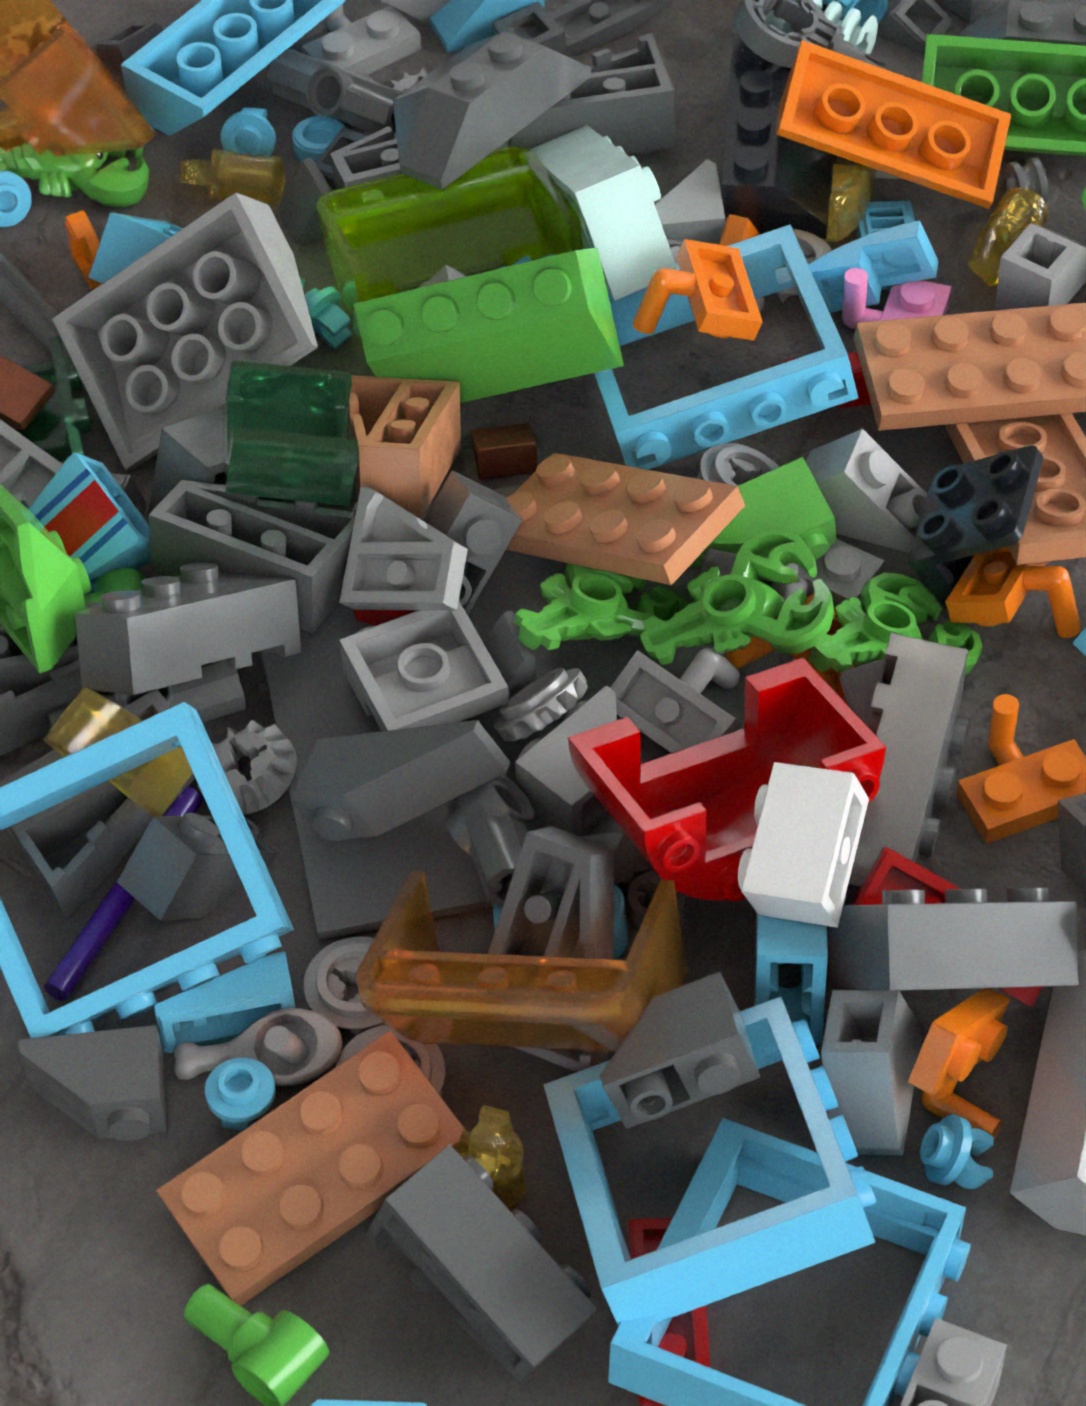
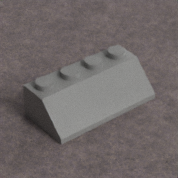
(1053, 1141)

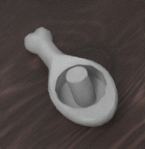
(289, 1041)

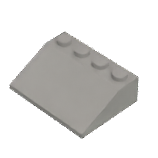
(168, 326)

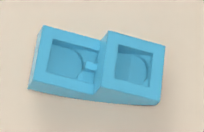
(887, 256)

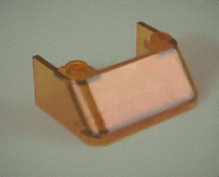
(63, 85)
(515, 997)

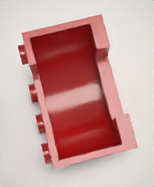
(698, 804)

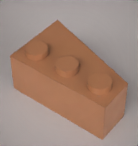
(404, 436)

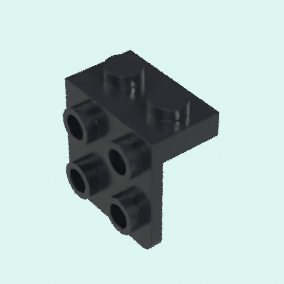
(973, 512)

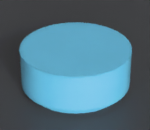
(314, 136)

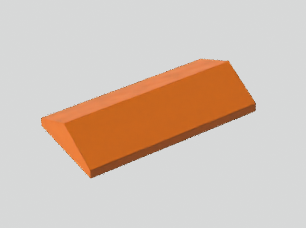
(893, 124)

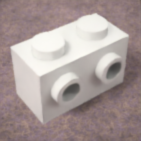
(803, 844)

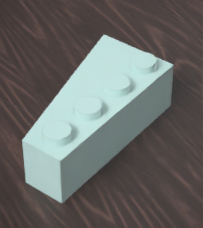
(612, 205)

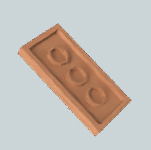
(974, 366)
(1058, 507)
(619, 517)
(311, 1168)

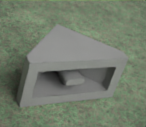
(694, 207)

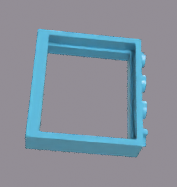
(745, 403)
(189, 967)
(787, 1173)
(739, 1252)

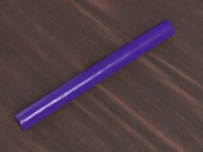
(104, 920)

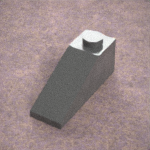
(389, 777)

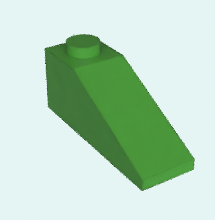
(780, 499)

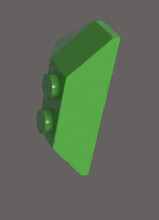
(37, 585)

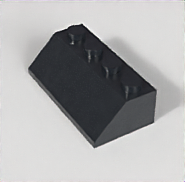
(764, 173)

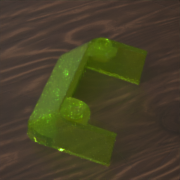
(404, 231)

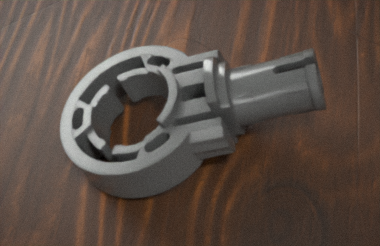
(804, 19)

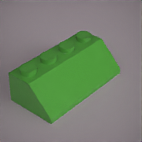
(1030, 80)
(497, 327)

